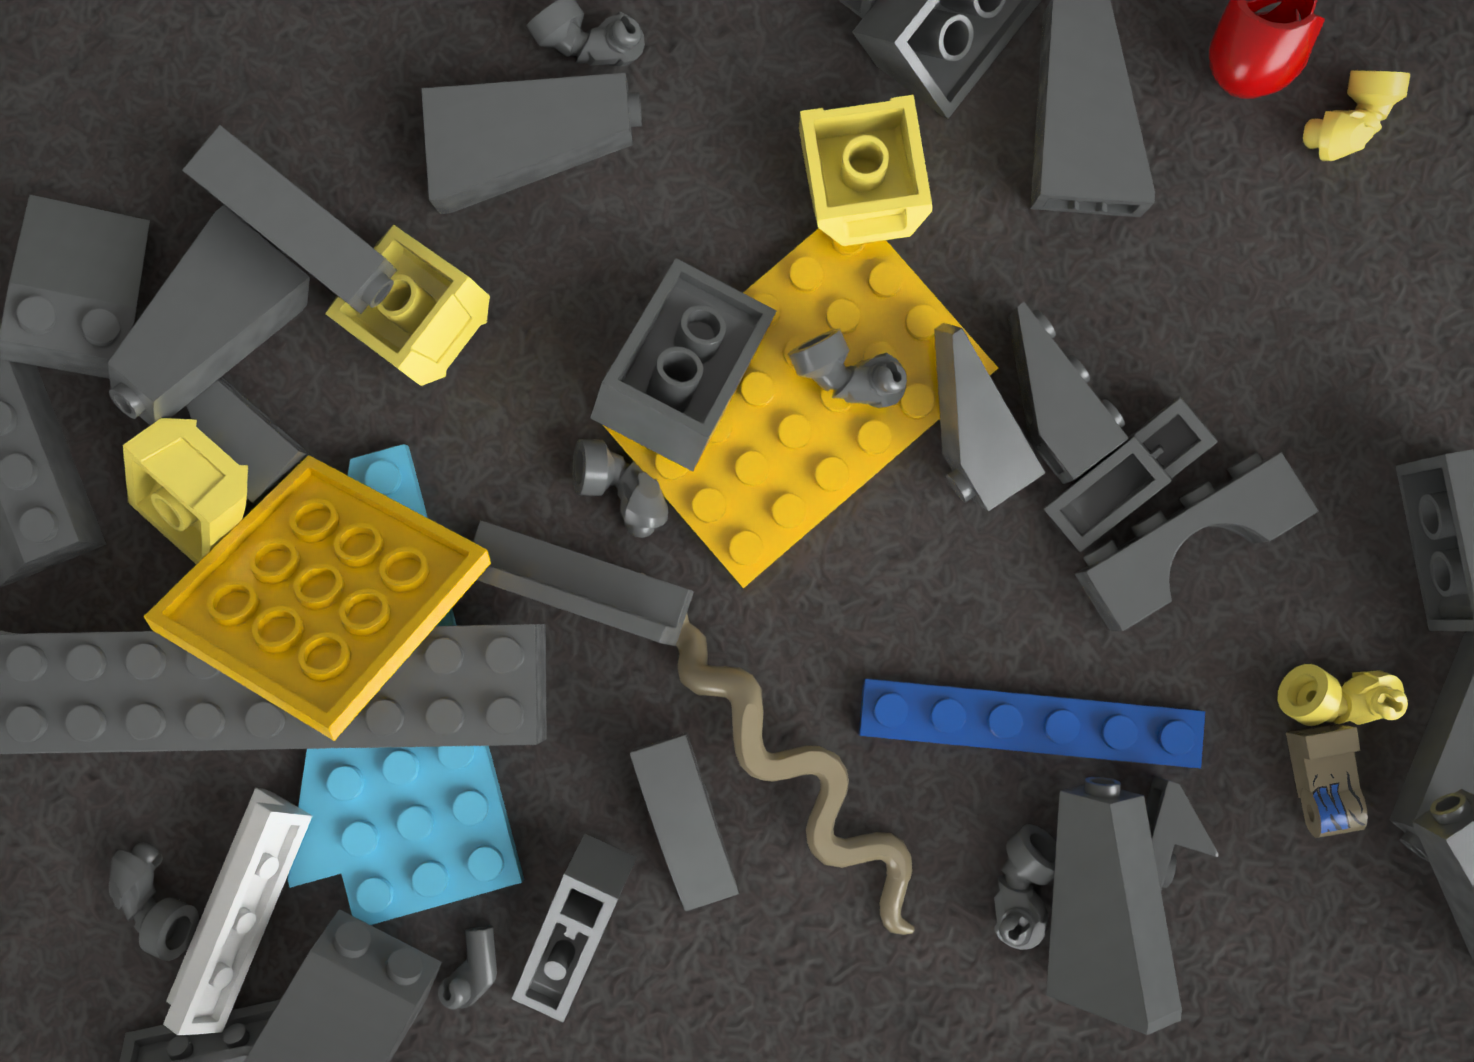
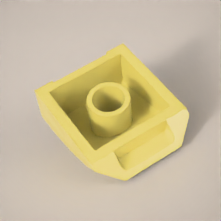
(866, 170)
(424, 315)
(185, 485)

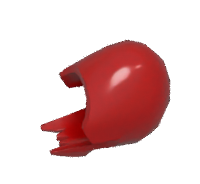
(1262, 50)

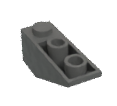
(1060, 409)

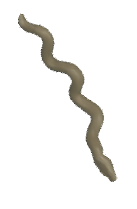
(747, 721)

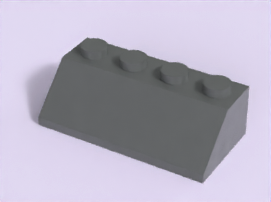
(940, 44)
(41, 492)

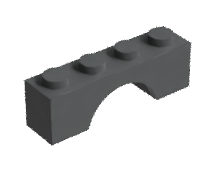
(1255, 503)

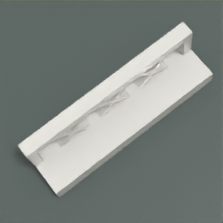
(236, 915)

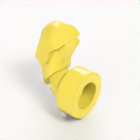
(1349, 131)
(1316, 696)

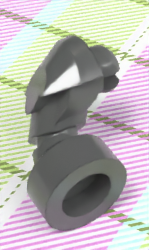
(612, 43)
(871, 381)
(640, 495)
(1019, 909)
(163, 926)

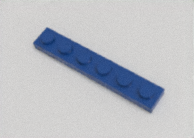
(1032, 723)

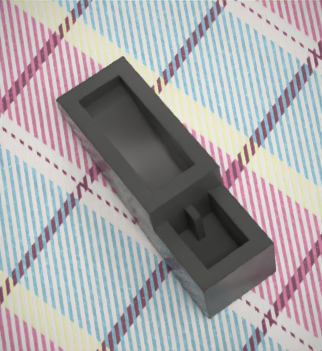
(1130, 474)
(684, 821)

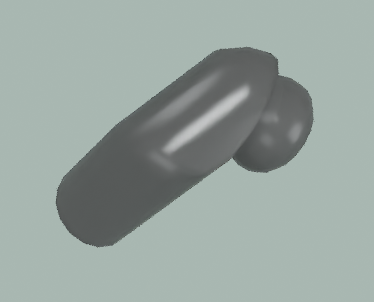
(473, 975)

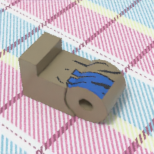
(1328, 779)

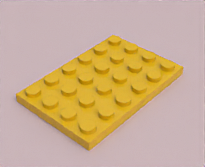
(783, 442)

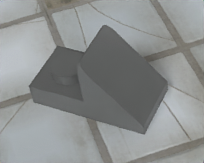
(1172, 823)

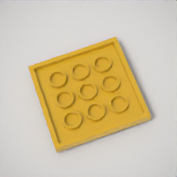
(319, 594)

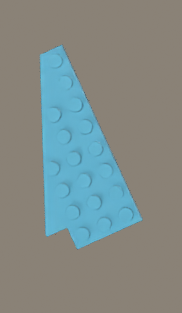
(404, 820)

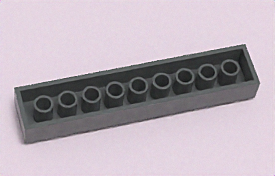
(154, 696)

